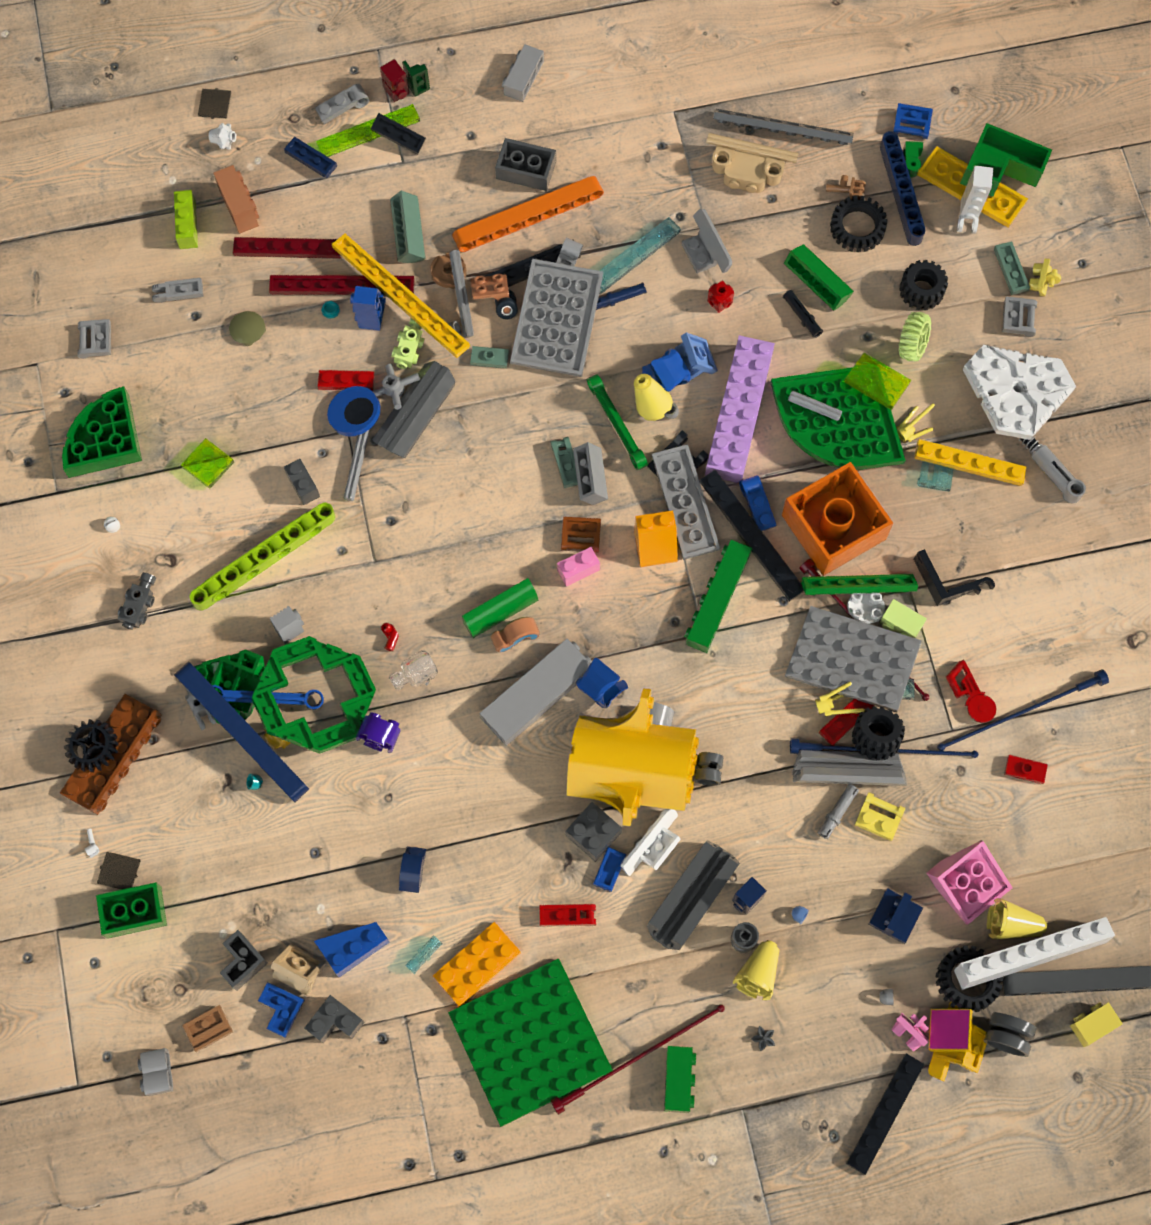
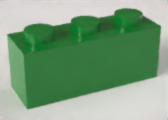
(679, 1079)

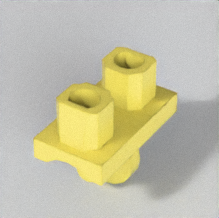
(1046, 276)

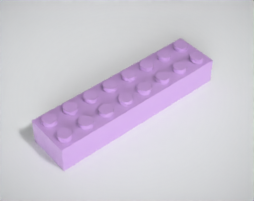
(740, 408)

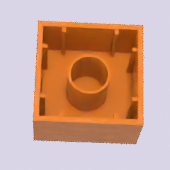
(836, 518)

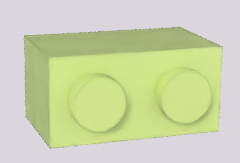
(902, 620)

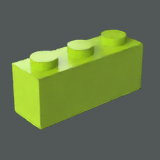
(185, 219)

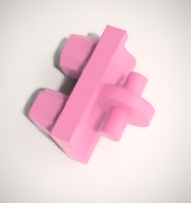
(918, 1038)

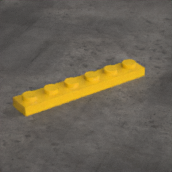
(970, 462)

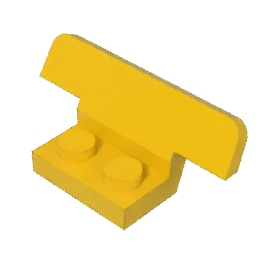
(969, 1060)

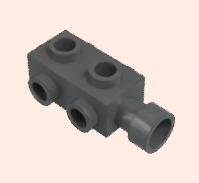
(138, 605)

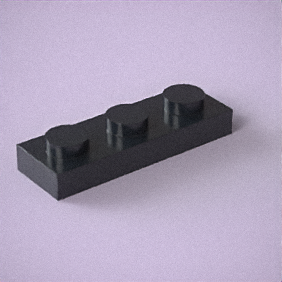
(398, 133)

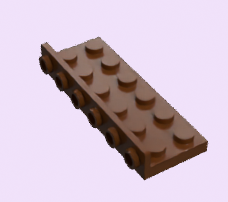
(132, 725)

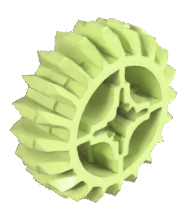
(915, 336)

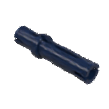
(627, 293)

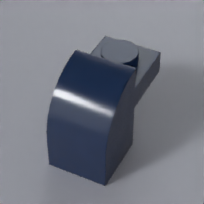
(412, 869)

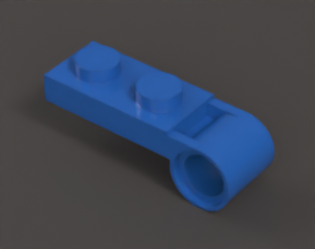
(758, 502)

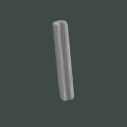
(815, 405)

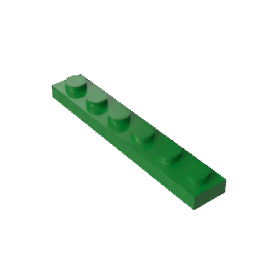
(859, 584)

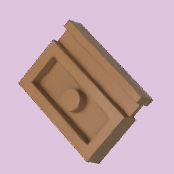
(207, 1028)

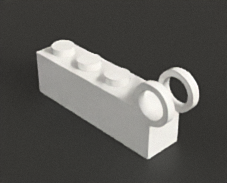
(975, 196)

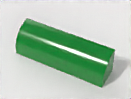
(818, 277)
(500, 608)

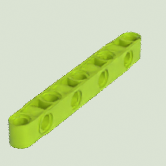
(251, 565)

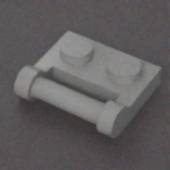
(1014, 316)
(99, 338)

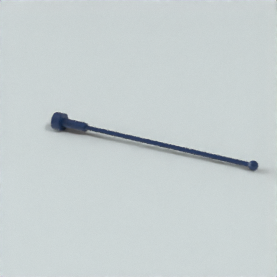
(1100, 678)
(795, 746)

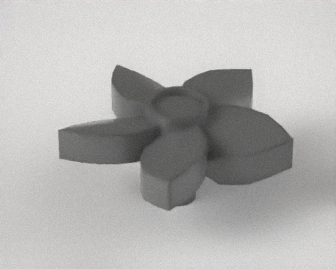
(763, 1038)

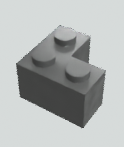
(246, 962)
(333, 1015)

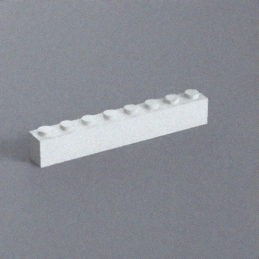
(1034, 953)

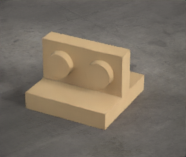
(297, 969)

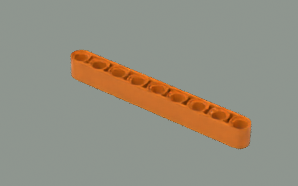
(527, 214)

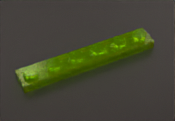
(362, 133)

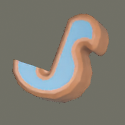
(514, 633)

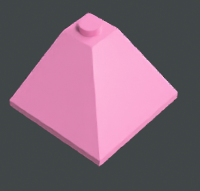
(970, 881)

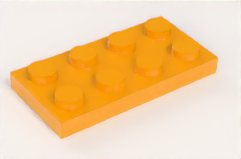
(476, 964)

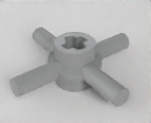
(394, 386)

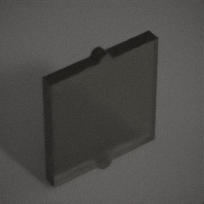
(214, 103)
(118, 871)

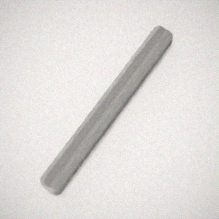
(461, 293)
(356, 465)

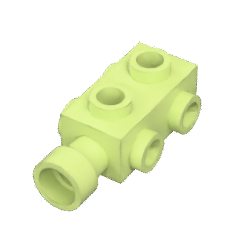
(409, 345)

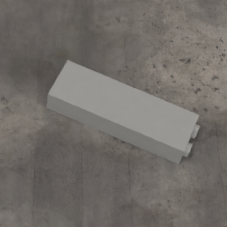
(535, 692)

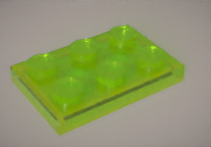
(877, 381)

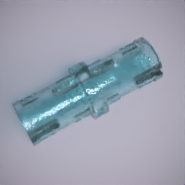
(423, 954)

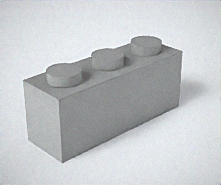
(523, 72)
(590, 473)

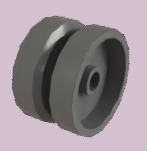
(1010, 1034)

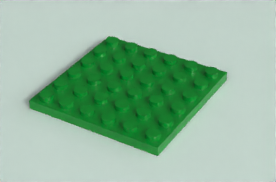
(530, 1042)

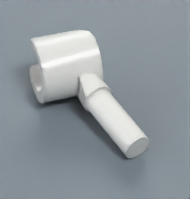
(92, 849)

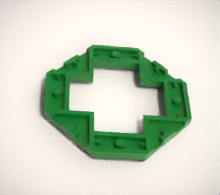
(298, 730)

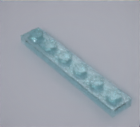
(638, 252)

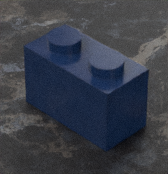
(748, 896)

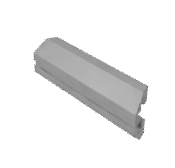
(847, 768)

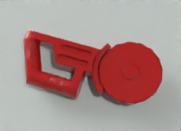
(980, 707)

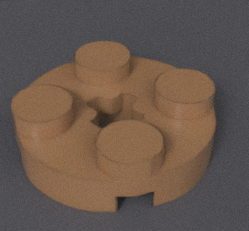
(438, 273)

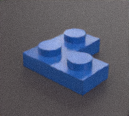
(286, 1007)

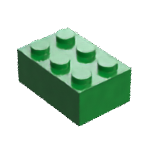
(131, 910)

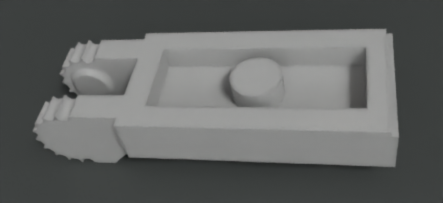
(178, 290)

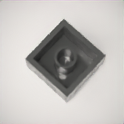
(593, 831)

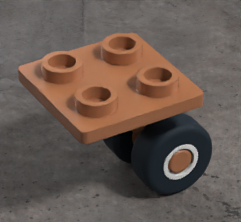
(496, 287)

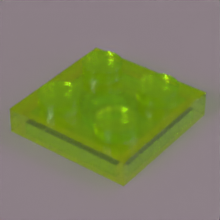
(207, 463)

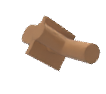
(855, 189)

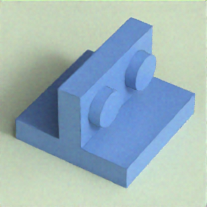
(696, 355)

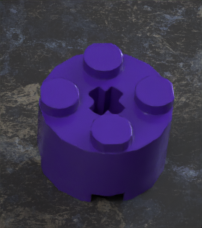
(378, 732)

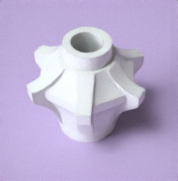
(222, 136)

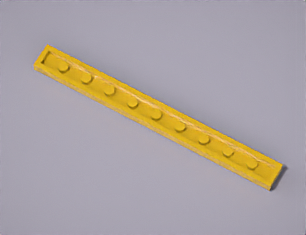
(401, 295)

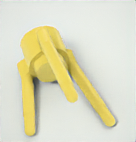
(906, 430)
(824, 702)

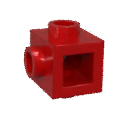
(720, 296)

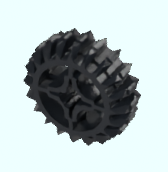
(93, 731)

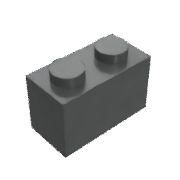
(301, 481)

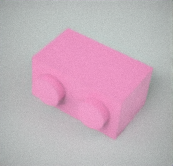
(578, 566)

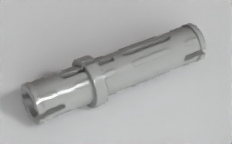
(833, 819)

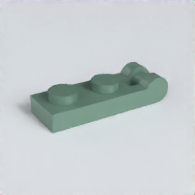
(565, 461)

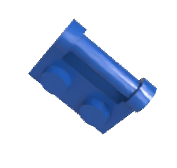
(915, 116)

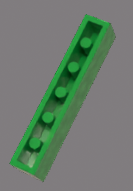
(718, 596)

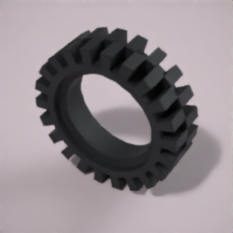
(850, 240)
(952, 994)

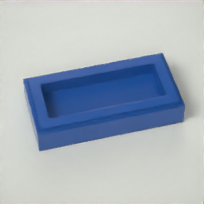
(609, 869)

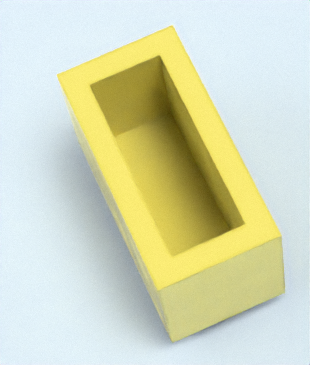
(1095, 1024)

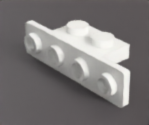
(654, 845)

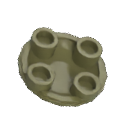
(247, 327)

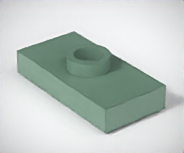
(489, 357)

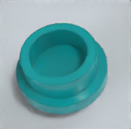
(330, 309)

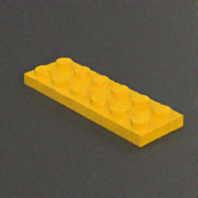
(946, 173)

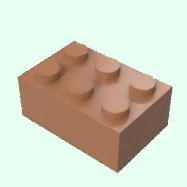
(237, 198)

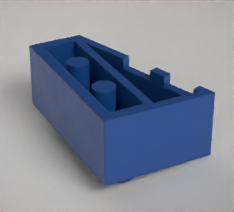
(368, 307)
(351, 947)

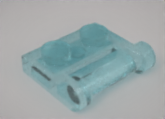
(941, 477)

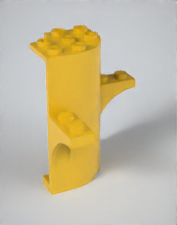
(632, 761)

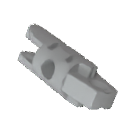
(198, 710)

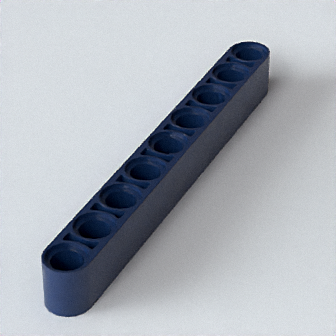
(241, 731)

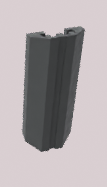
(418, 408)
(692, 896)

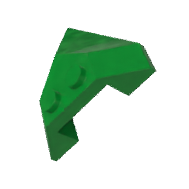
(237, 673)

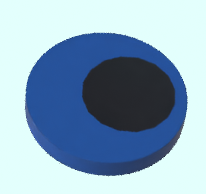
(353, 411)

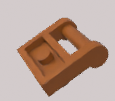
(581, 528)

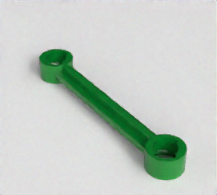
(636, 455)

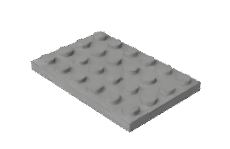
(556, 317)
(847, 650)

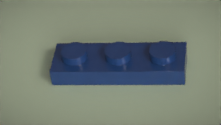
(310, 157)

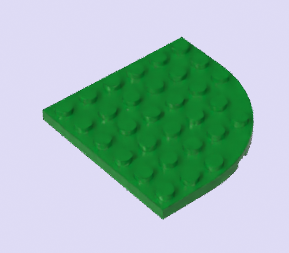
(861, 435)

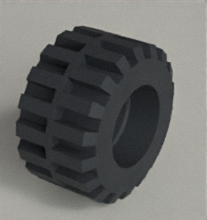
(923, 272)
(881, 721)

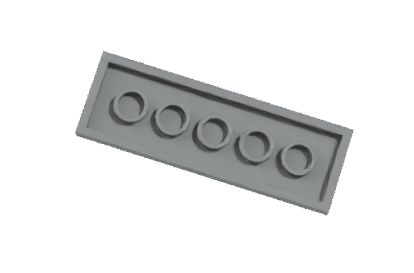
(686, 499)

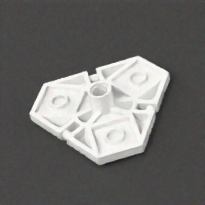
(1020, 391)

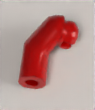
(391, 634)

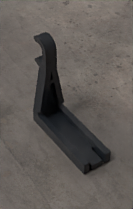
(935, 585)

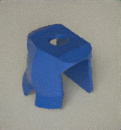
(668, 370)
(601, 683)

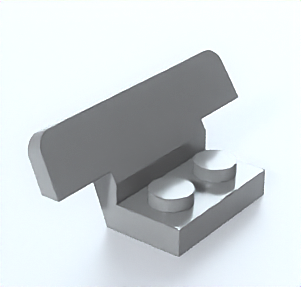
(707, 247)

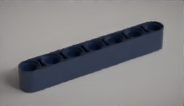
(904, 195)

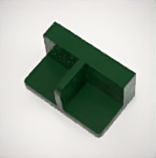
(417, 78)

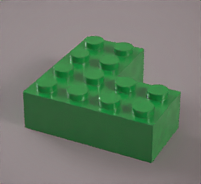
(1008, 156)

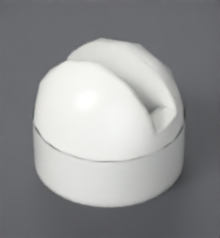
(113, 526)

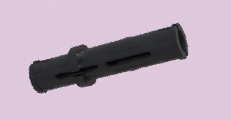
(807, 319)

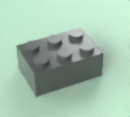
(525, 164)

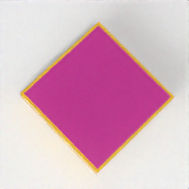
(950, 1030)

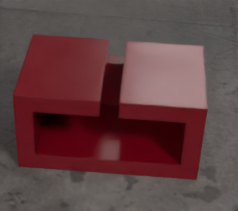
(394, 80)

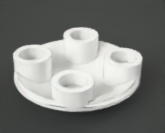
(866, 607)

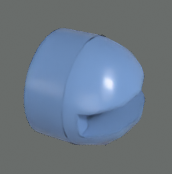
(799, 914)

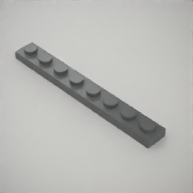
(790, 128)

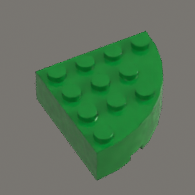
(102, 436)

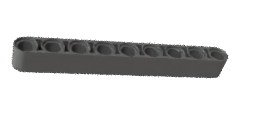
(1077, 981)

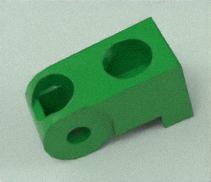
(911, 152)

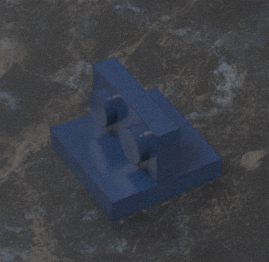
(896, 915)

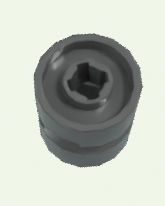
(709, 765)
(744, 937)

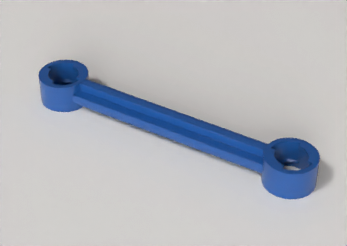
(280, 697)

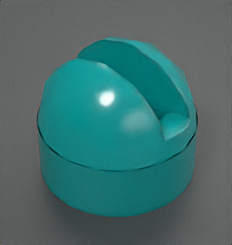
(254, 781)

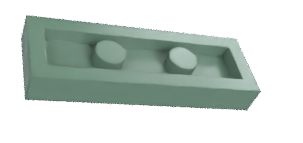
(1011, 268)

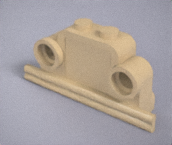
(748, 164)

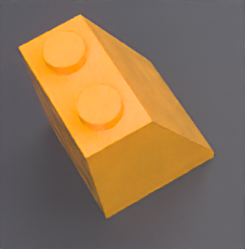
(656, 538)

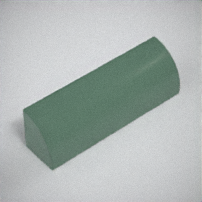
(407, 227)

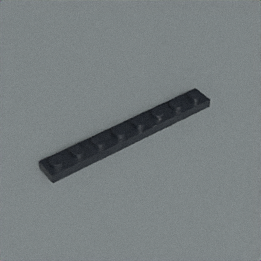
(752, 535)

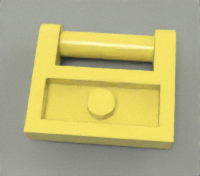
(877, 822)

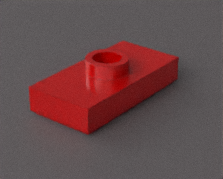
(1026, 769)

